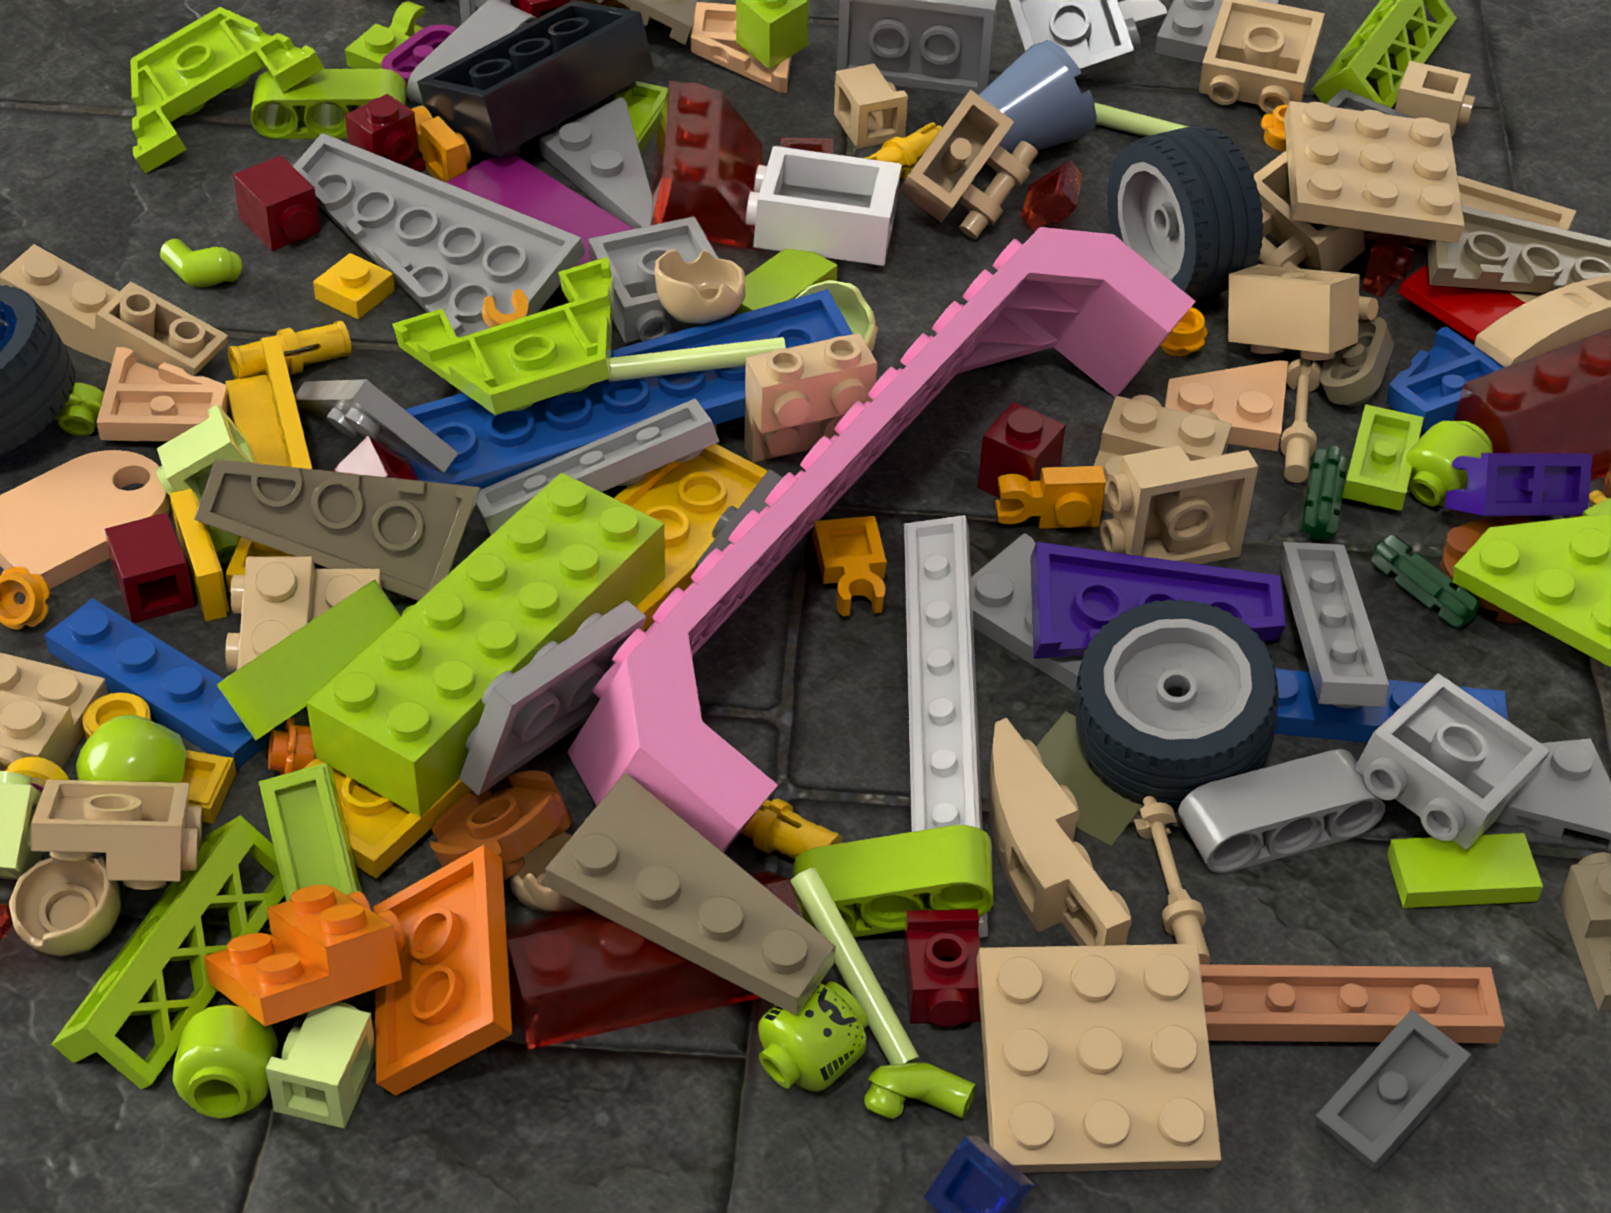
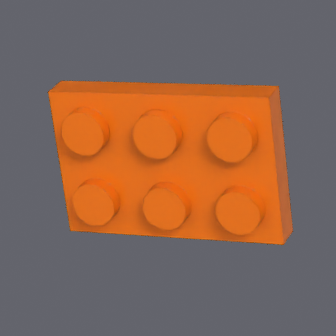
(451, 971)

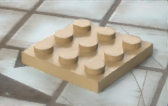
(1372, 172)
(1097, 1058)

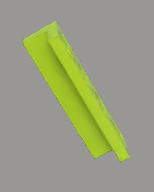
(1383, 33)
(157, 941)

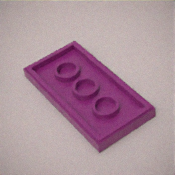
(533, 193)

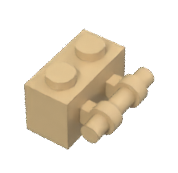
(957, 156)
(1312, 244)
(1296, 310)

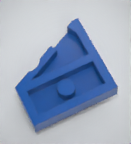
(1437, 378)

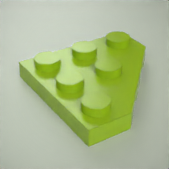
(1549, 577)

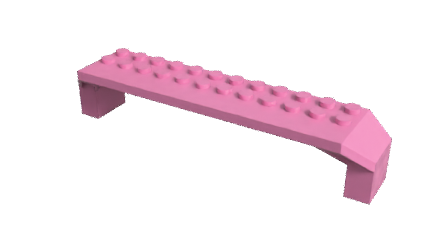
(1056, 291)

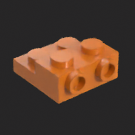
(317, 954)

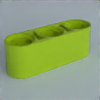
(304, 106)
(304, 662)
(903, 872)

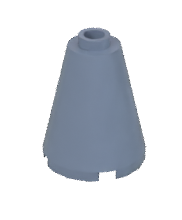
(1042, 99)

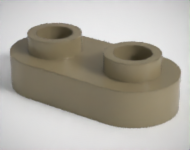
(1359, 368)

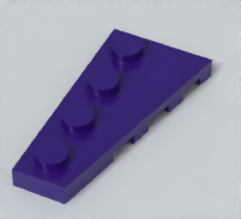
(1085, 588)

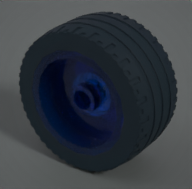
(33, 369)

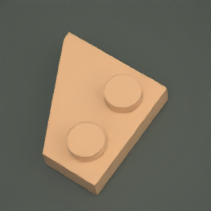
(715, 39)
(1244, 396)
(153, 402)

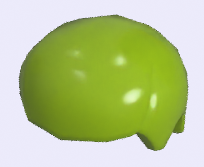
(132, 751)

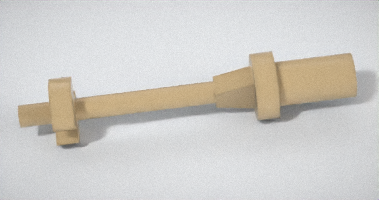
(1299, 440)
(1183, 915)

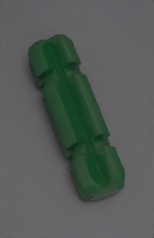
(1324, 493)
(1425, 581)

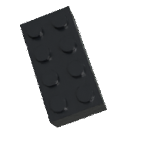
(539, 76)

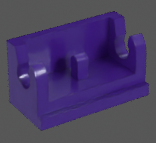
(1523, 484)

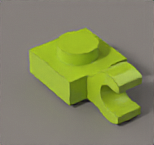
(379, 40)

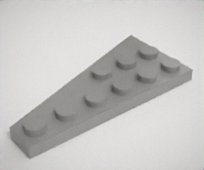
(438, 238)

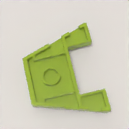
(199, 64)
(526, 357)

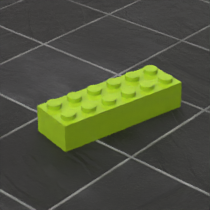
(417, 691)

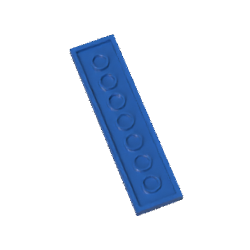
(515, 441)

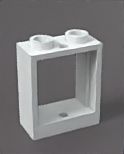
(825, 204)

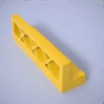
(268, 413)

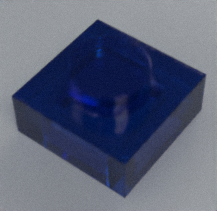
(978, 1181)

